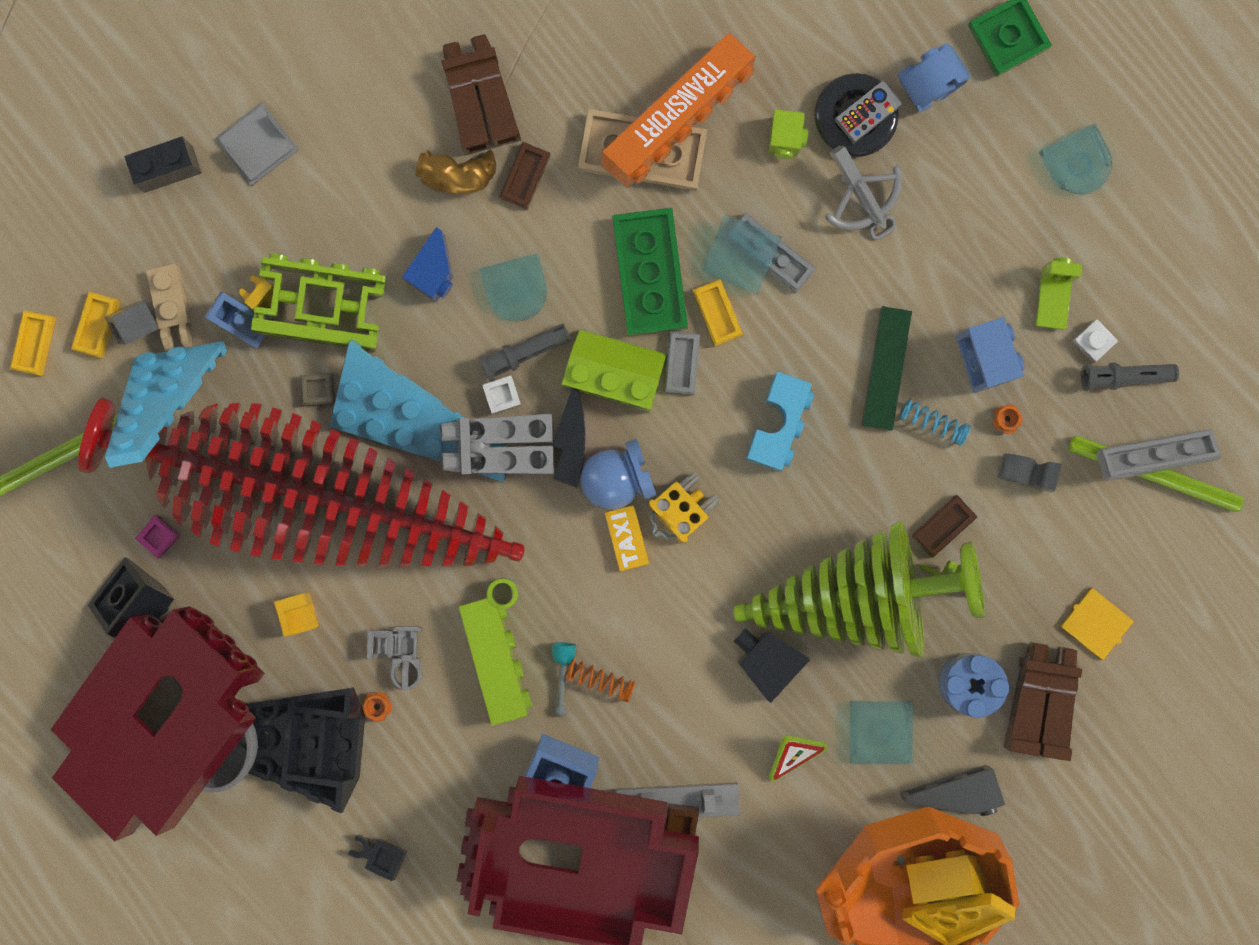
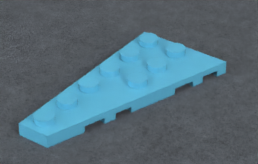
(153, 393)
(391, 408)

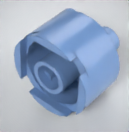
(934, 77)
(990, 690)

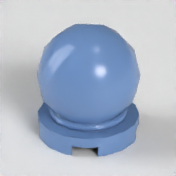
(615, 478)

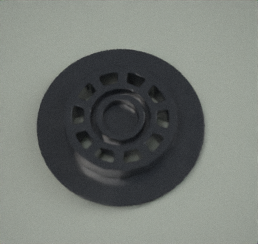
(830, 132)

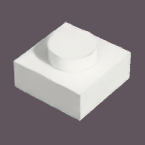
(1095, 341)
(501, 395)

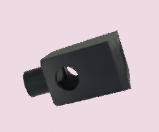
(769, 662)

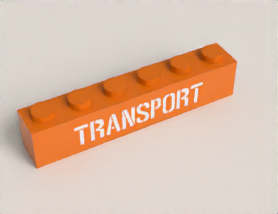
(678, 110)

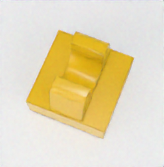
(260, 296)

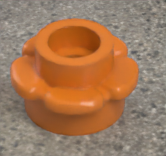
(1014, 415)
(370, 712)

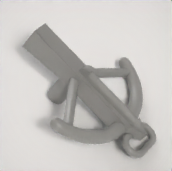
(857, 184)

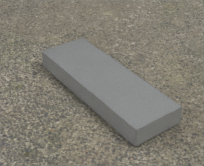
(786, 264)

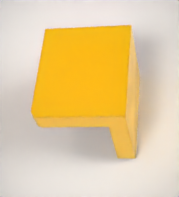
(296, 614)

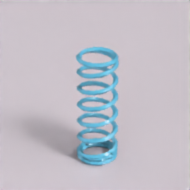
(962, 431)

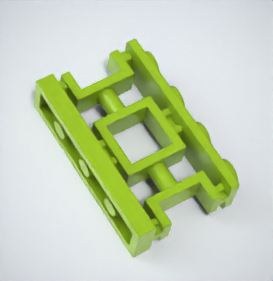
(316, 325)

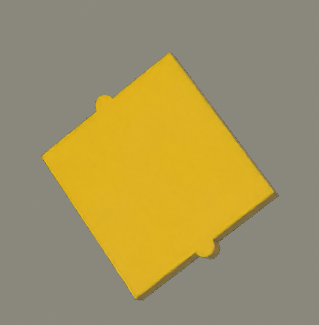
(1096, 623)

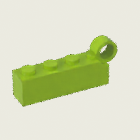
(494, 658)

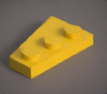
(961, 918)

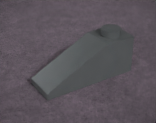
(966, 792)

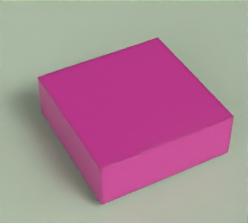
(157, 536)

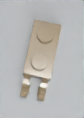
(170, 304)

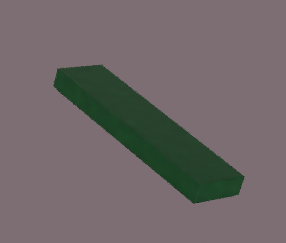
(886, 368)

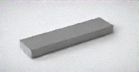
(1158, 455)

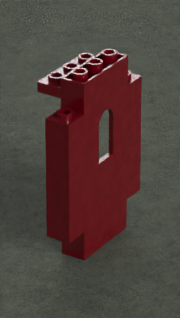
(116, 762)
(627, 875)

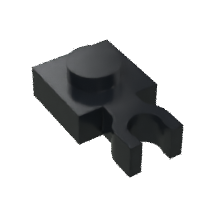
(382, 858)

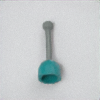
(563, 654)

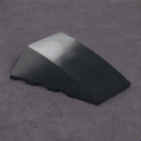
(311, 744)

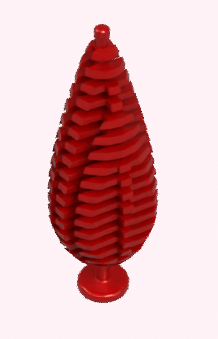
(199, 470)

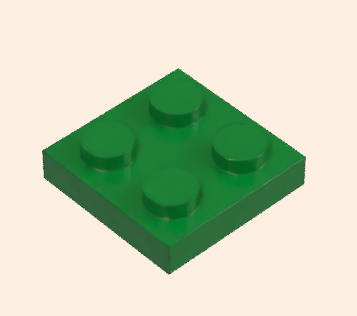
(1009, 35)

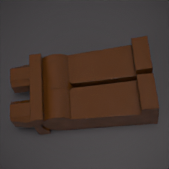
(464, 76)
(1044, 703)

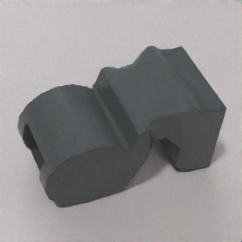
(1029, 473)

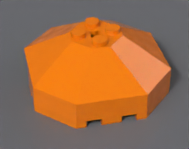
(868, 889)

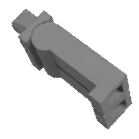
(477, 455)

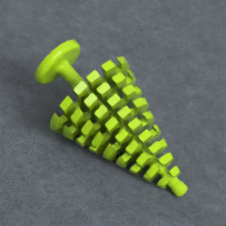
(866, 595)

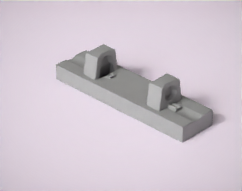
(718, 798)

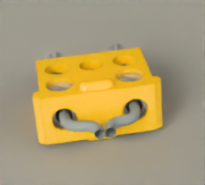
(672, 517)

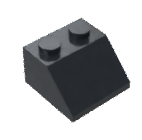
(127, 595)

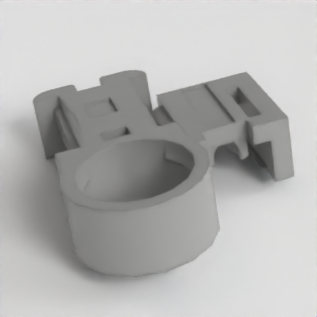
(397, 645)

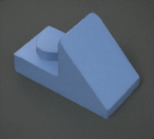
(234, 318)

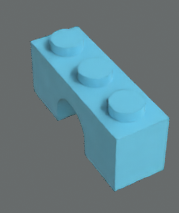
(790, 397)

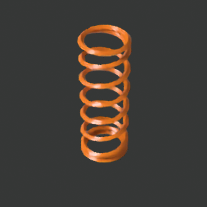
(626, 693)

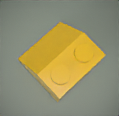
(946, 878)

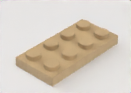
(678, 170)

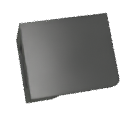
(131, 322)

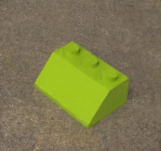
(614, 370)

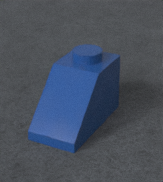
(431, 268)

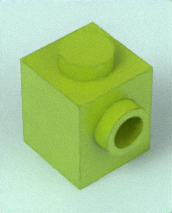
(787, 134)

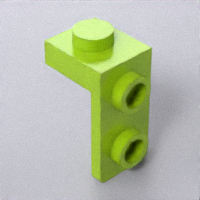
(1056, 292)

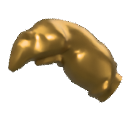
(447, 176)

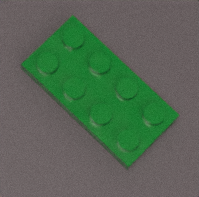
(650, 272)

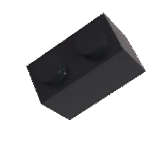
(163, 164)

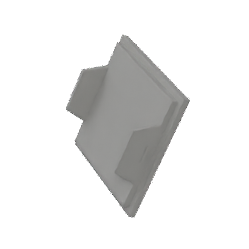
(256, 144)

